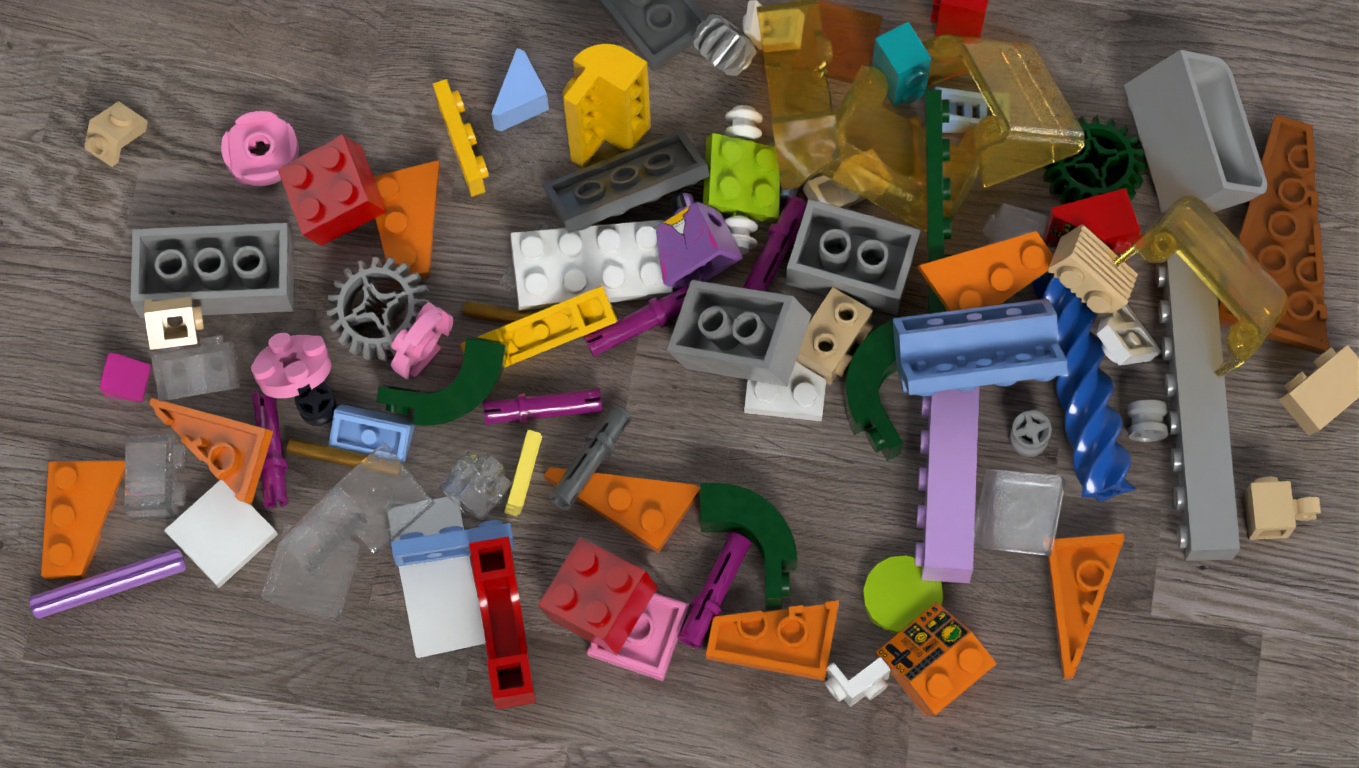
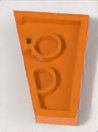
(410, 215)
(988, 273)
(75, 512)
(777, 641)

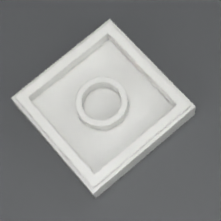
(220, 533)

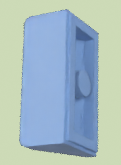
(366, 430)

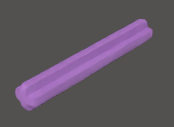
(107, 583)

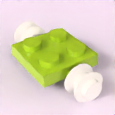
(742, 176)

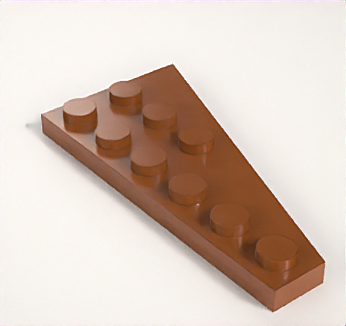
(1286, 236)

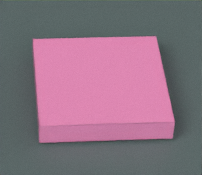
(651, 640)

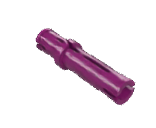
(781, 237)
(654, 314)
(542, 406)
(274, 466)
(714, 590)

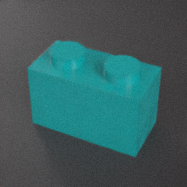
(904, 64)

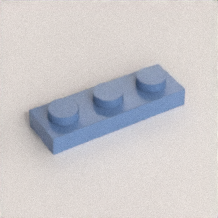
(448, 544)

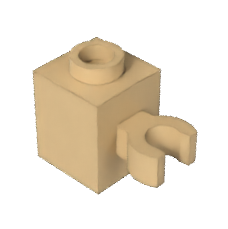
(1273, 511)

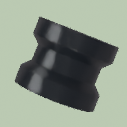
(313, 398)

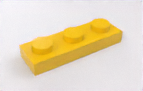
(461, 136)

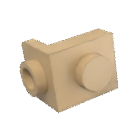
(112, 131)

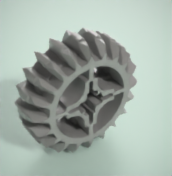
(363, 314)

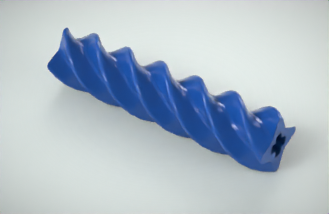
(1084, 396)

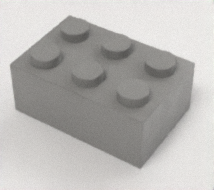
(854, 255)
(739, 332)

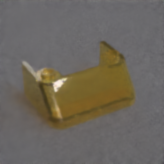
(799, 90)

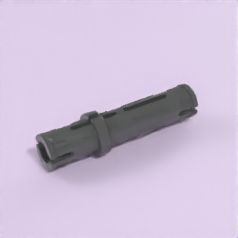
(598, 446)

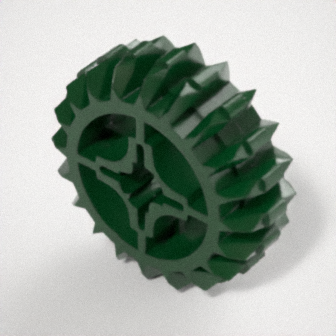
(1120, 154)

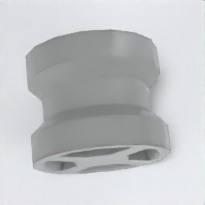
(1147, 420)
(1034, 426)

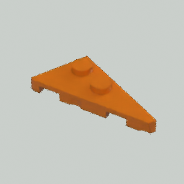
(227, 446)
(638, 506)
(1078, 581)

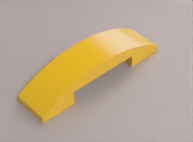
(554, 325)

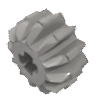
(723, 45)

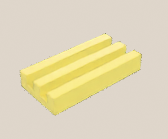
(523, 473)

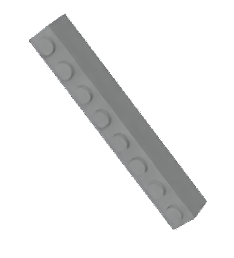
(1198, 414)

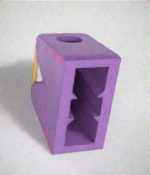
(694, 243)

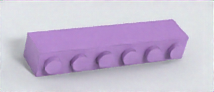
(948, 486)

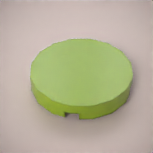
(897, 594)

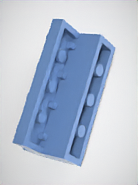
(978, 347)

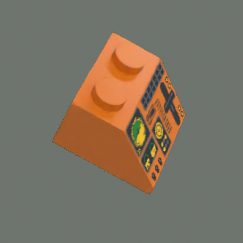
(935, 659)

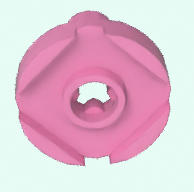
(243, 137)
(419, 345)
(291, 364)

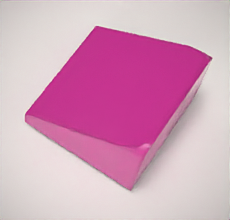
(124, 378)

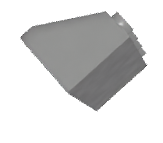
(1195, 132)

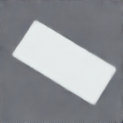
(441, 593)

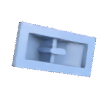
(520, 95)

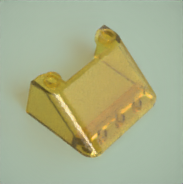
(1030, 113)
(889, 154)
(1223, 266)

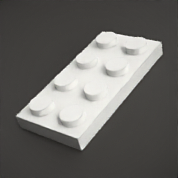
(560, 265)

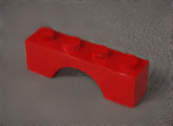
(502, 623)

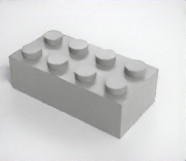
(219, 266)

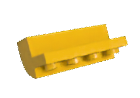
(606, 101)

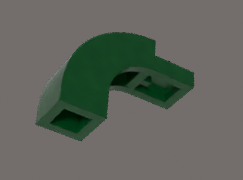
(866, 373)
(478, 377)
(747, 513)

